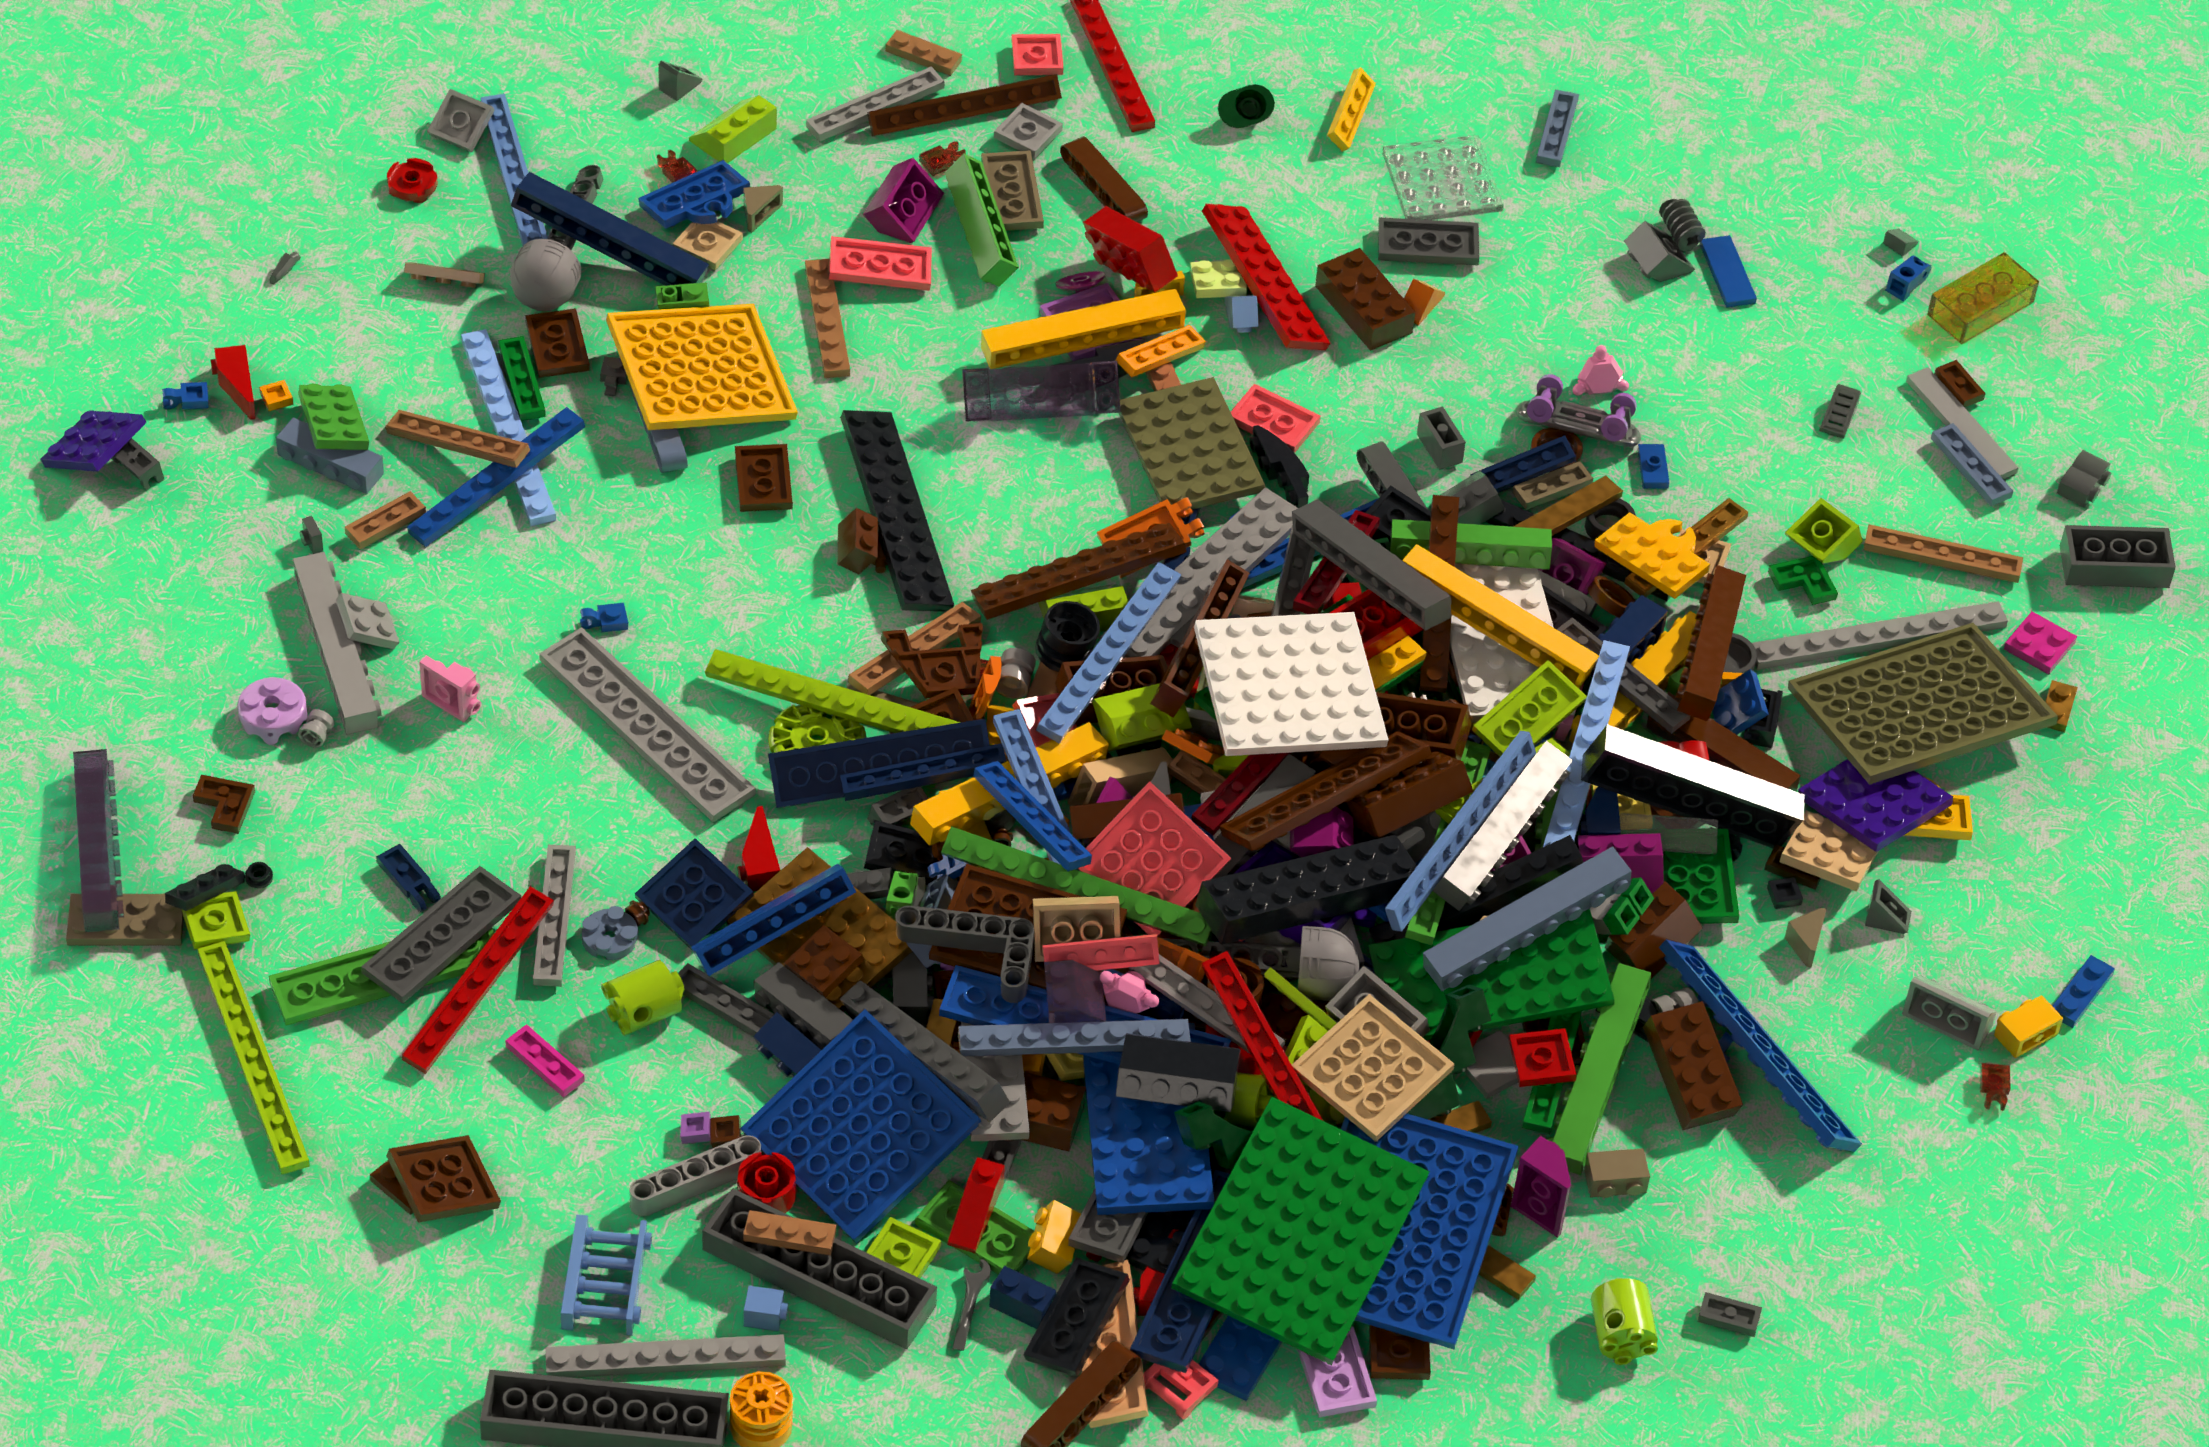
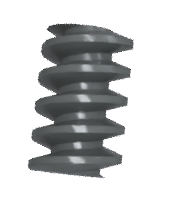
(1682, 223)

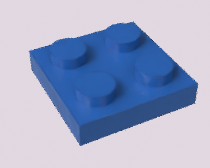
(1740, 703)

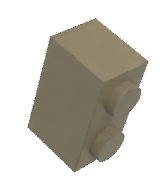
(1616, 1173)

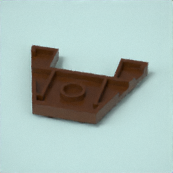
(940, 669)

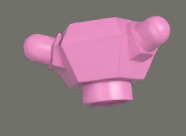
(1600, 375)
(1127, 992)

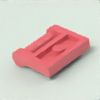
(1195, 1384)

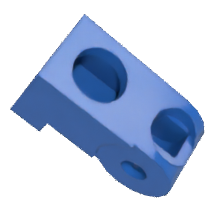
(1907, 277)

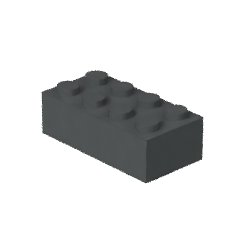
(2117, 556)

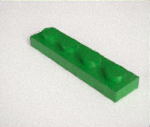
(521, 378)

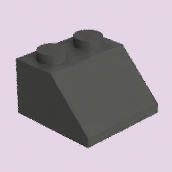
(1657, 253)
(1476, 499)

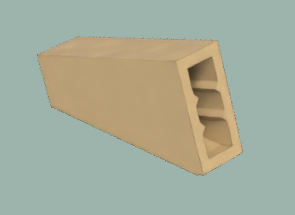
(1130, 770)

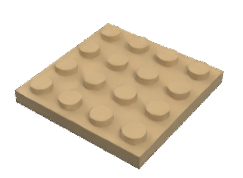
(1372, 1067)

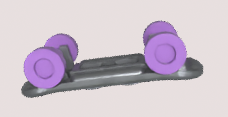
(1580, 419)

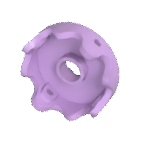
(272, 722)

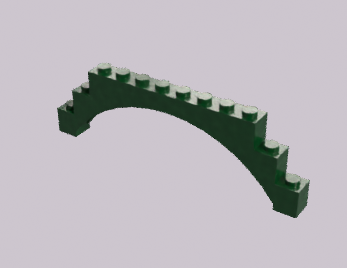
(1463, 1013)

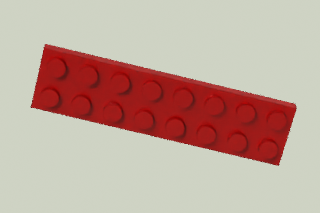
(1266, 277)

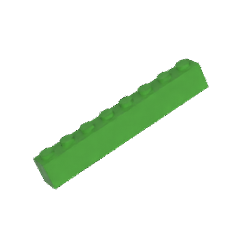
(1600, 1065)

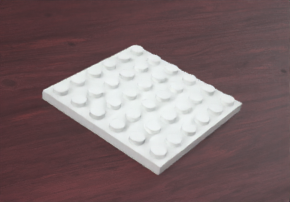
(1290, 684)

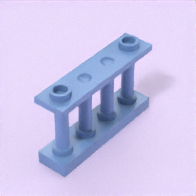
(580, 1260)

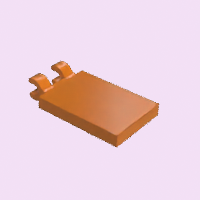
(1157, 514)

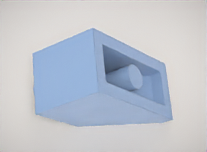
(1242, 312)

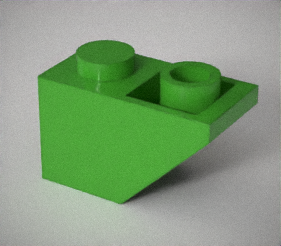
(682, 296)

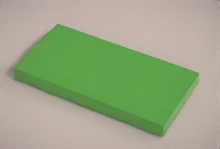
(1002, 1241)

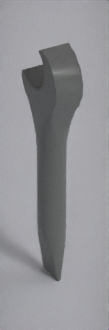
(974, 1284)

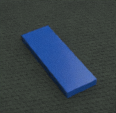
(1728, 271)

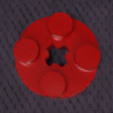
(412, 190)

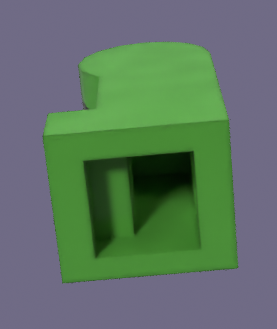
(901, 892)

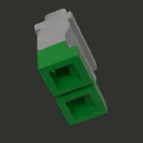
(1616, 909)

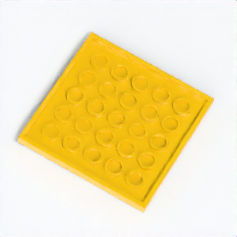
(701, 366)

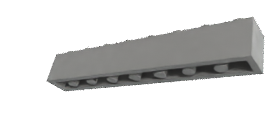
(338, 653)

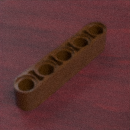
(1102, 179)
(1084, 1398)

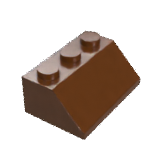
(1664, 919)

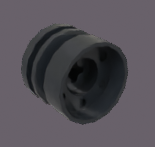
(1067, 634)

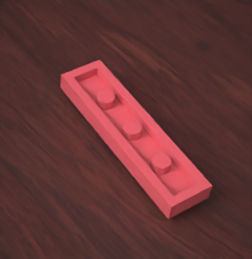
(1107, 953)

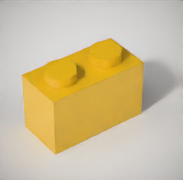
(2028, 1026)
(1051, 1236)

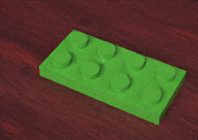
(333, 417)

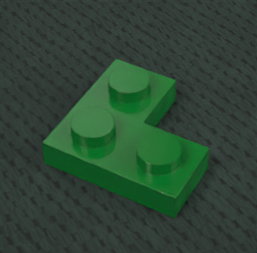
(1806, 573)

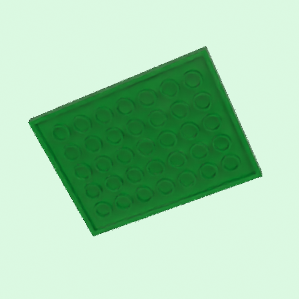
(1300, 1230)

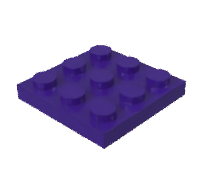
(93, 440)

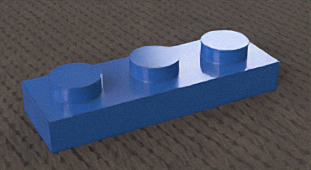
(2083, 990)

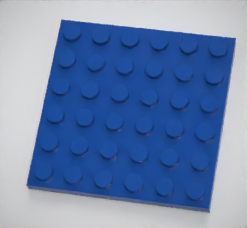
(862, 1125)

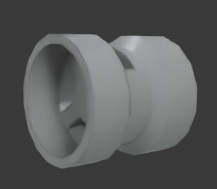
(315, 730)

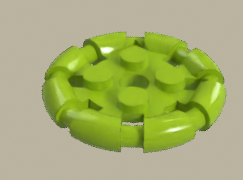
(808, 725)

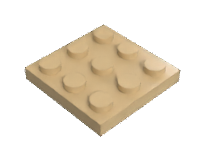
(1828, 852)

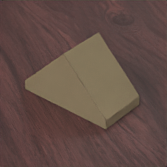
(761, 204)
(1804, 934)

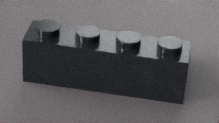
(1178, 1072)

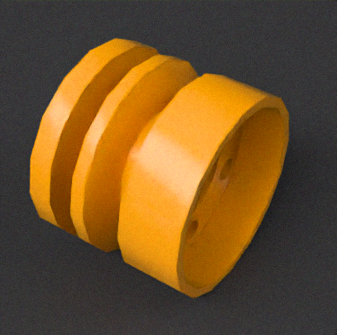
(761, 1410)

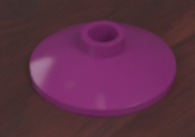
(1080, 281)

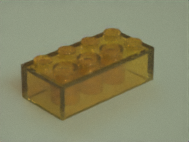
(1983, 298)

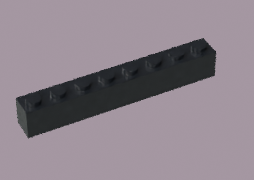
(1505, 887)

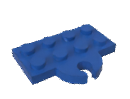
(696, 196)

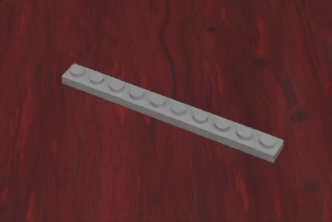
(1874, 635)

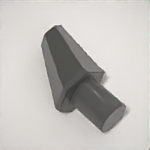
(284, 265)

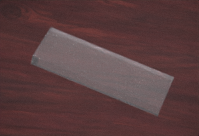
(1676, 833)

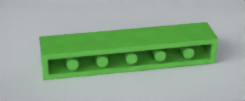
(981, 220)
(1480, 544)

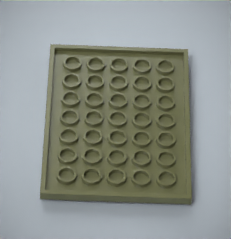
(1922, 703)

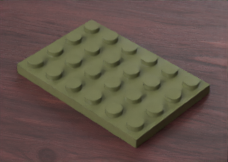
(1190, 444)

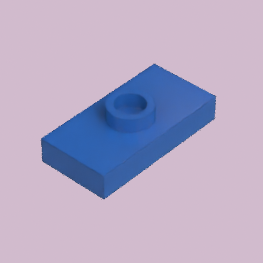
(1653, 466)

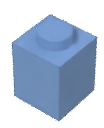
(765, 1308)

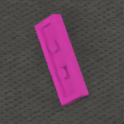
(545, 1060)

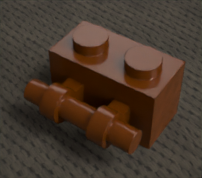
(860, 543)

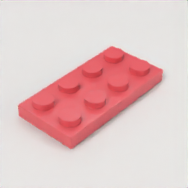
(880, 263)

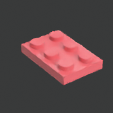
(1276, 414)

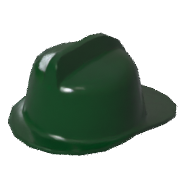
(1246, 106)

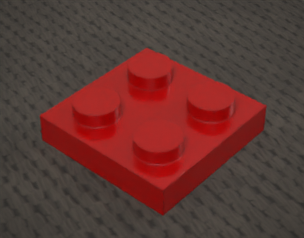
(1542, 1057)

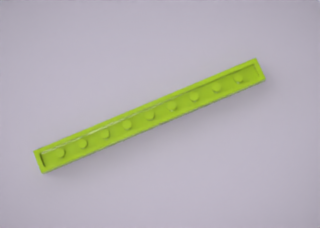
(819, 694)
(253, 1058)

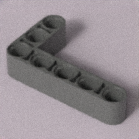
(976, 938)

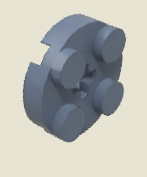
(606, 920)

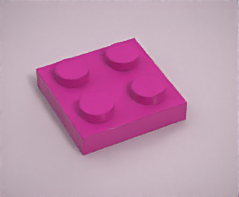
(2040, 642)

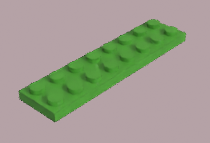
(341, 985)

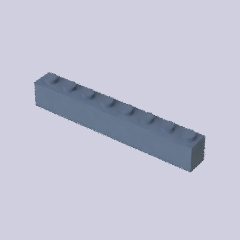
(1527, 919)

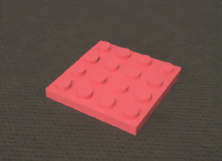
(1155, 851)

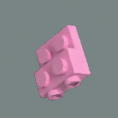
(450, 688)

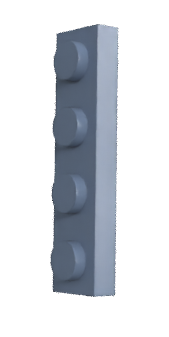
(1557, 128)
(1972, 464)

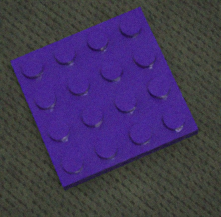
(1876, 811)

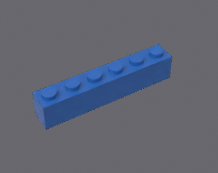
(773, 919)

